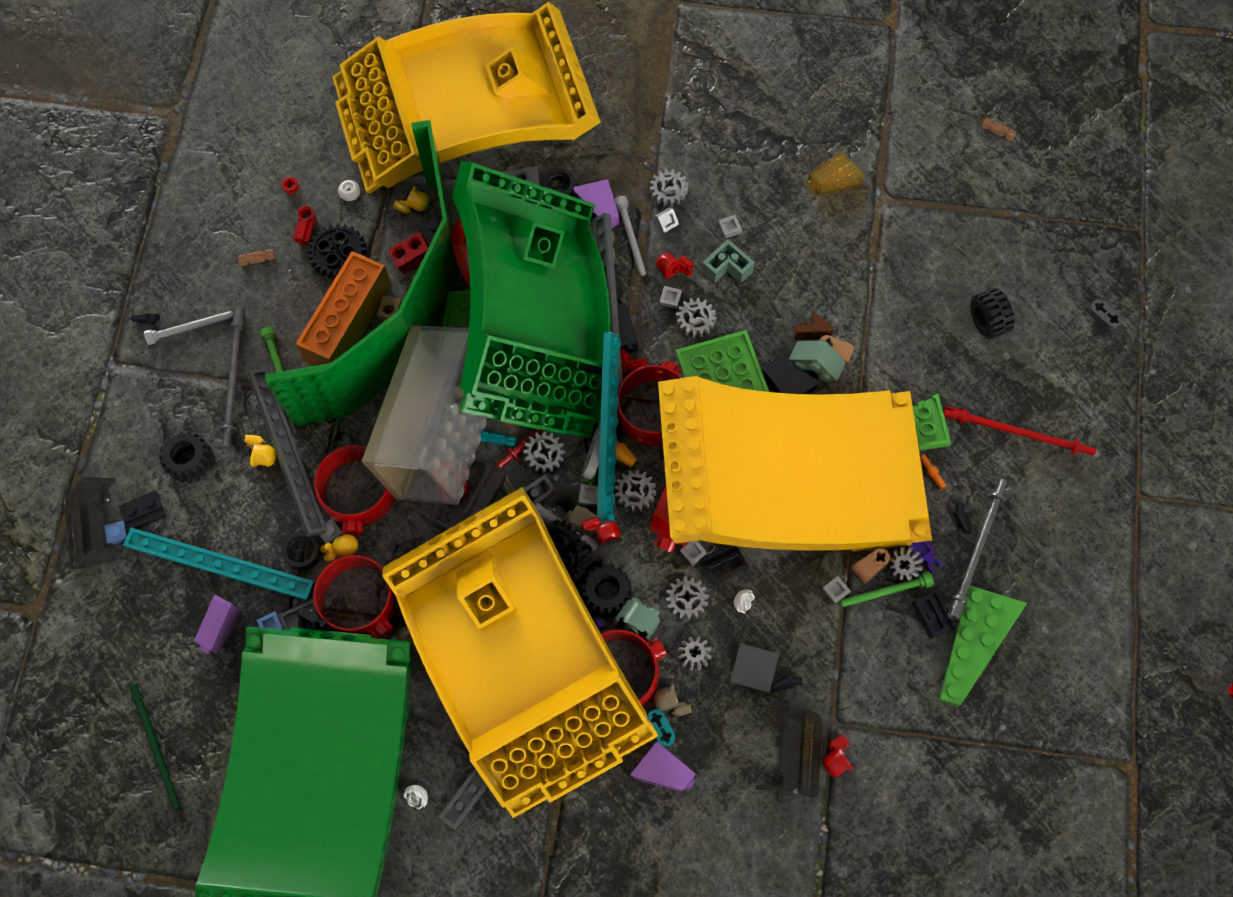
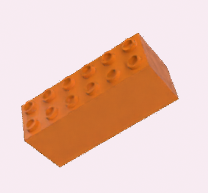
(344, 310)

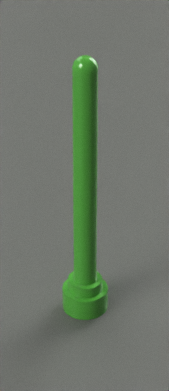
(268, 335)
(923, 580)

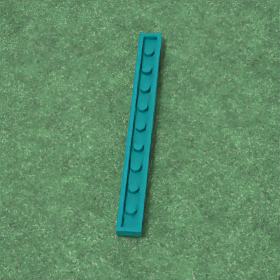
(608, 425)
(219, 564)

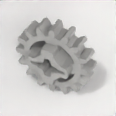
(668, 187)
(696, 310)
(547, 460)
(631, 483)
(695, 597)

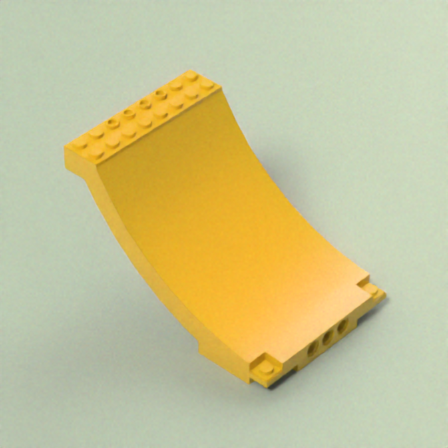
(476, 81)
(791, 468)
(516, 655)

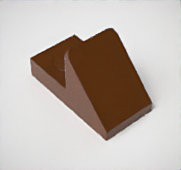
(816, 330)

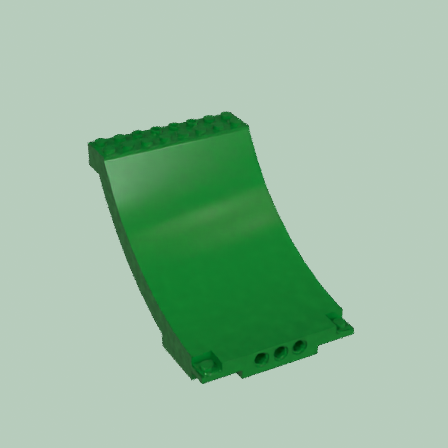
(532, 304)
(311, 766)

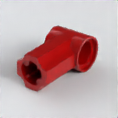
(305, 226)

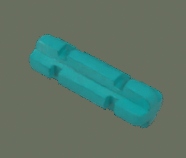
(497, 438)

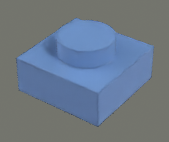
(116, 532)
(270, 621)

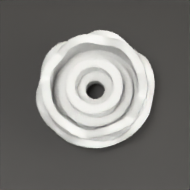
(349, 195)
(743, 600)
(416, 796)

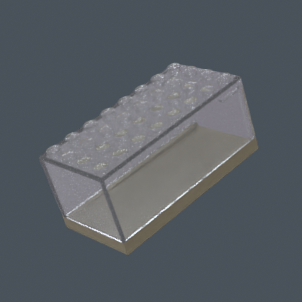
(420, 436)

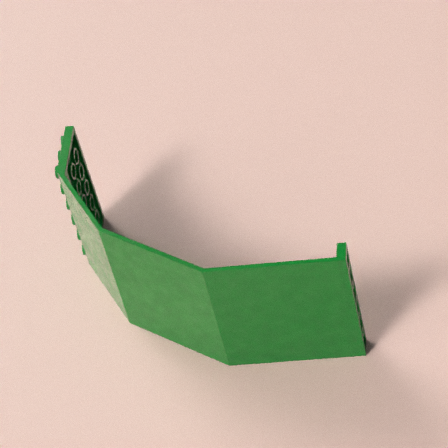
(369, 365)

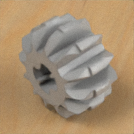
(909, 570)
(689, 647)

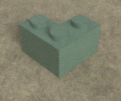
(729, 260)
(818, 357)

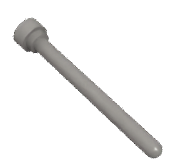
(622, 206)
(152, 336)

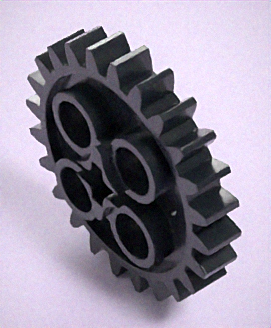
(321, 259)
(563, 537)

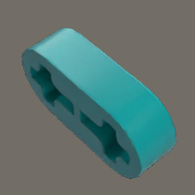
(664, 725)

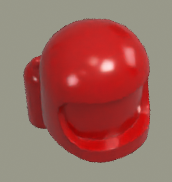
(670, 265)
(630, 364)
(604, 531)
(836, 762)

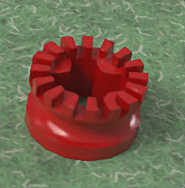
(294, 188)

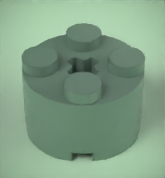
(638, 618)

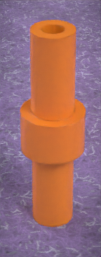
(932, 472)

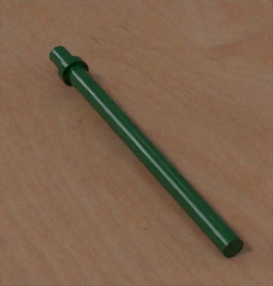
(137, 698)

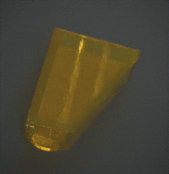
(835, 175)

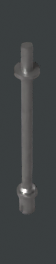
(237, 327)
(960, 599)

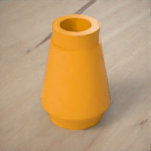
(624, 455)

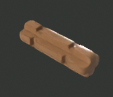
(998, 129)
(256, 257)

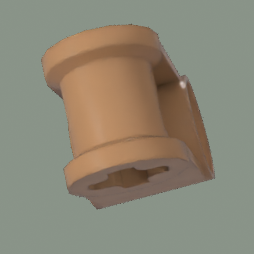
(843, 348)
(869, 567)

